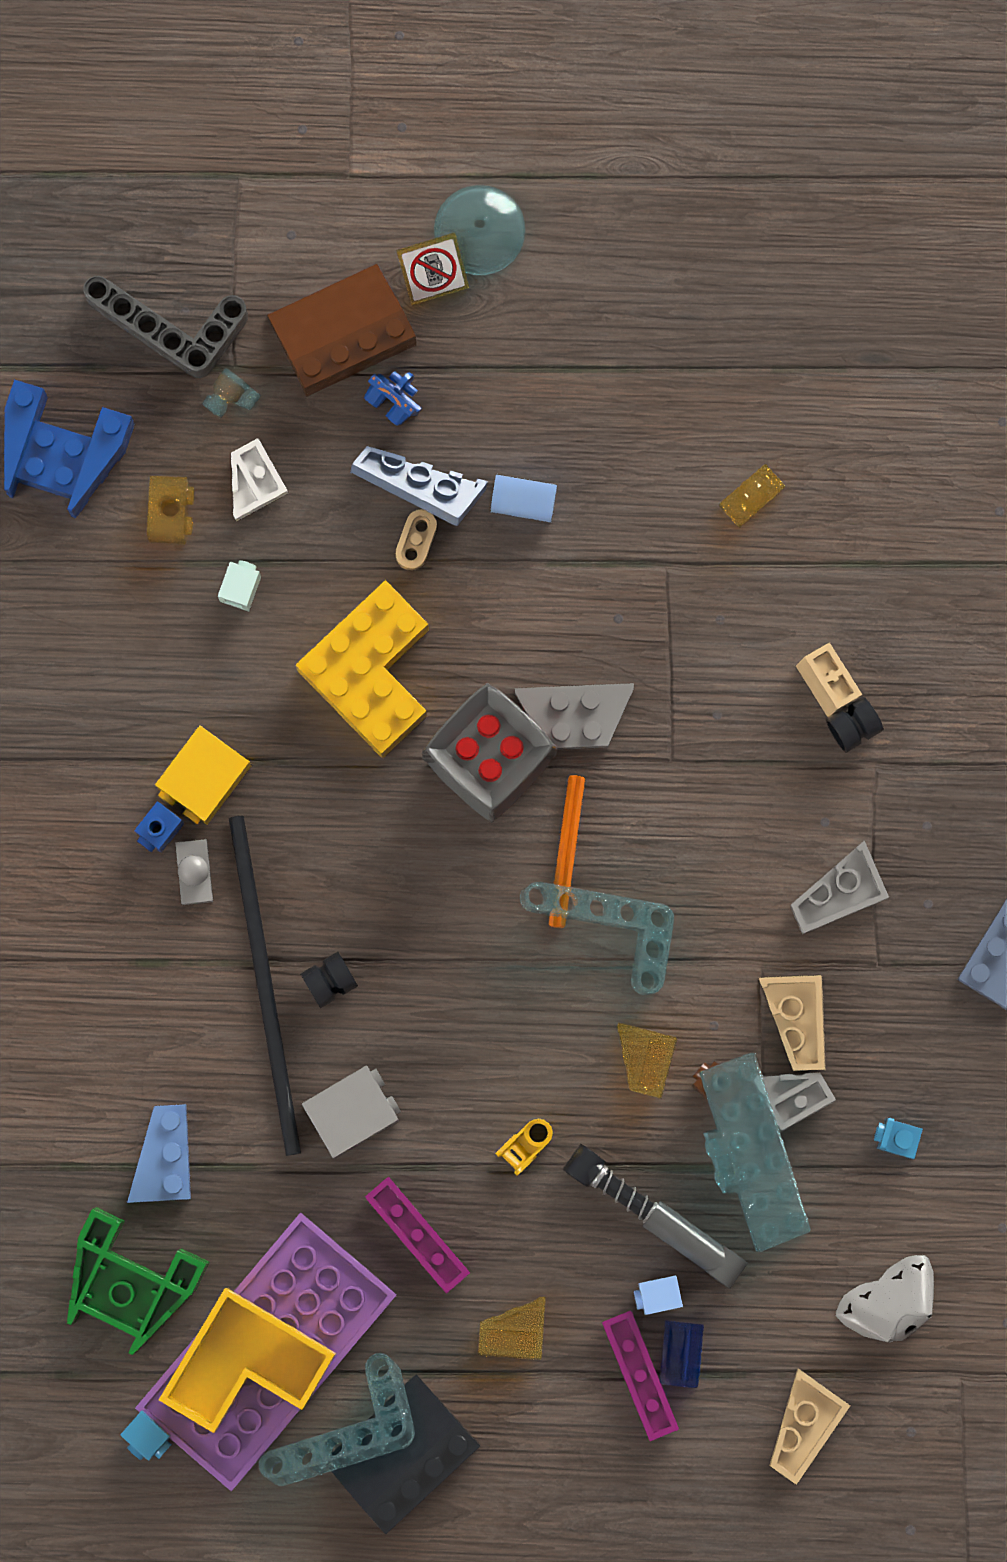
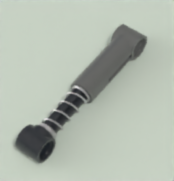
(658, 1218)

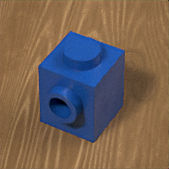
(158, 816)

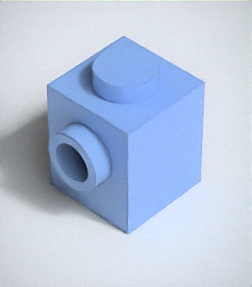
(658, 1295)

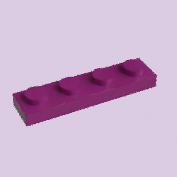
(417, 1235)
(640, 1375)

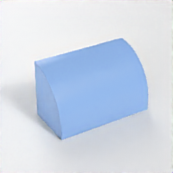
(523, 498)

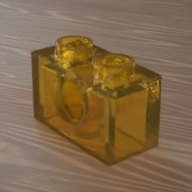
(166, 491)

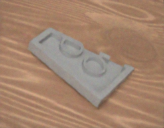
(841, 892)

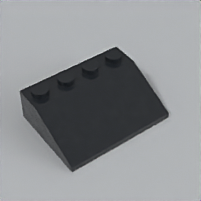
(398, 1481)

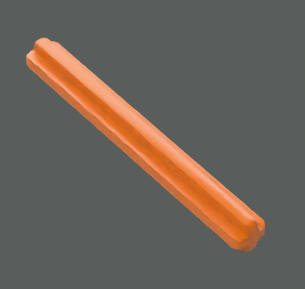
(568, 842)

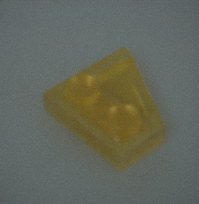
(646, 1059)
(515, 1332)

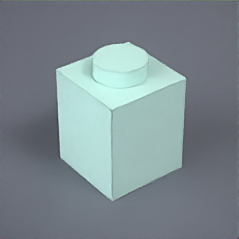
(239, 585)

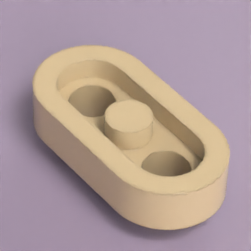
(416, 541)

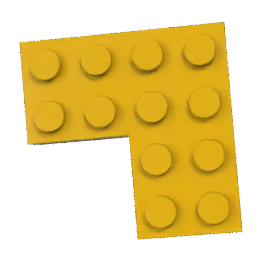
(353, 666)
(238, 1345)

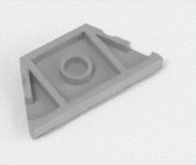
(576, 714)

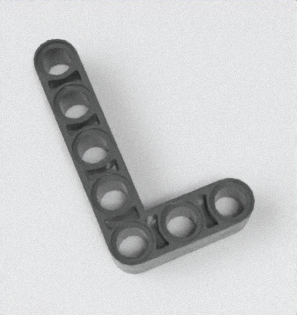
(165, 330)

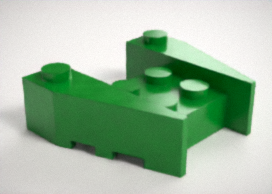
(123, 1290)

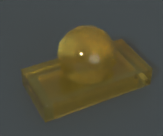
(752, 495)

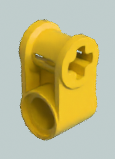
(524, 1146)

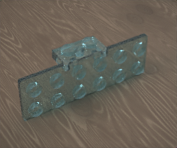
(751, 1152)

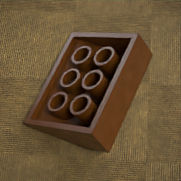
(342, 329)

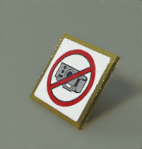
(432, 268)

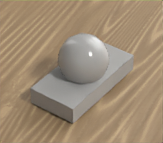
(194, 872)

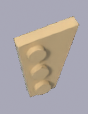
(798, 1013)
(806, 1426)

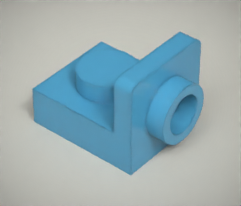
(898, 1138)

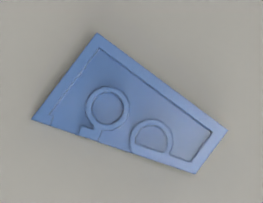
(164, 1159)

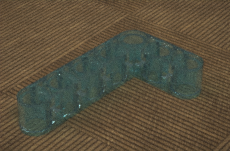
(611, 917)
(352, 1435)

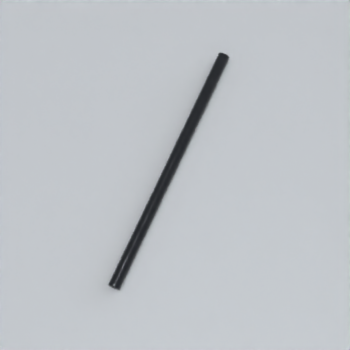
(264, 986)

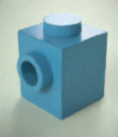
(146, 1437)

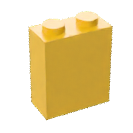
(202, 776)

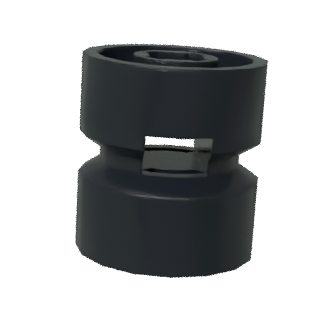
(851, 726)
(329, 979)

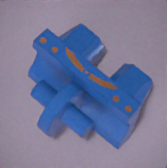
(383, 388)

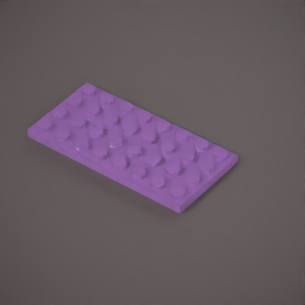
(315, 1290)

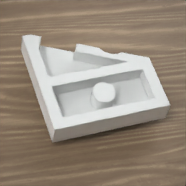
(253, 480)

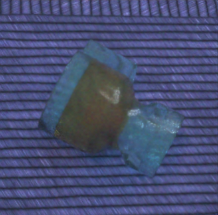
(230, 389)

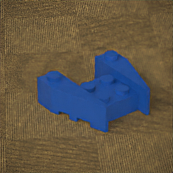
(56, 457)

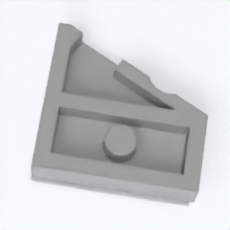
(797, 1097)

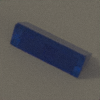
(681, 1354)

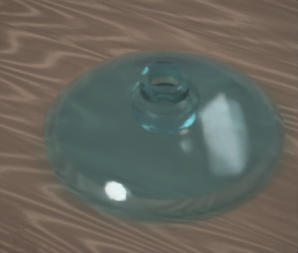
(485, 248)

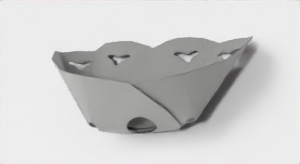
(892, 1303)

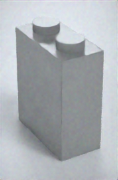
(351, 1111)

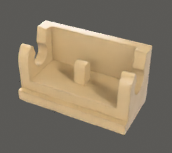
(828, 679)

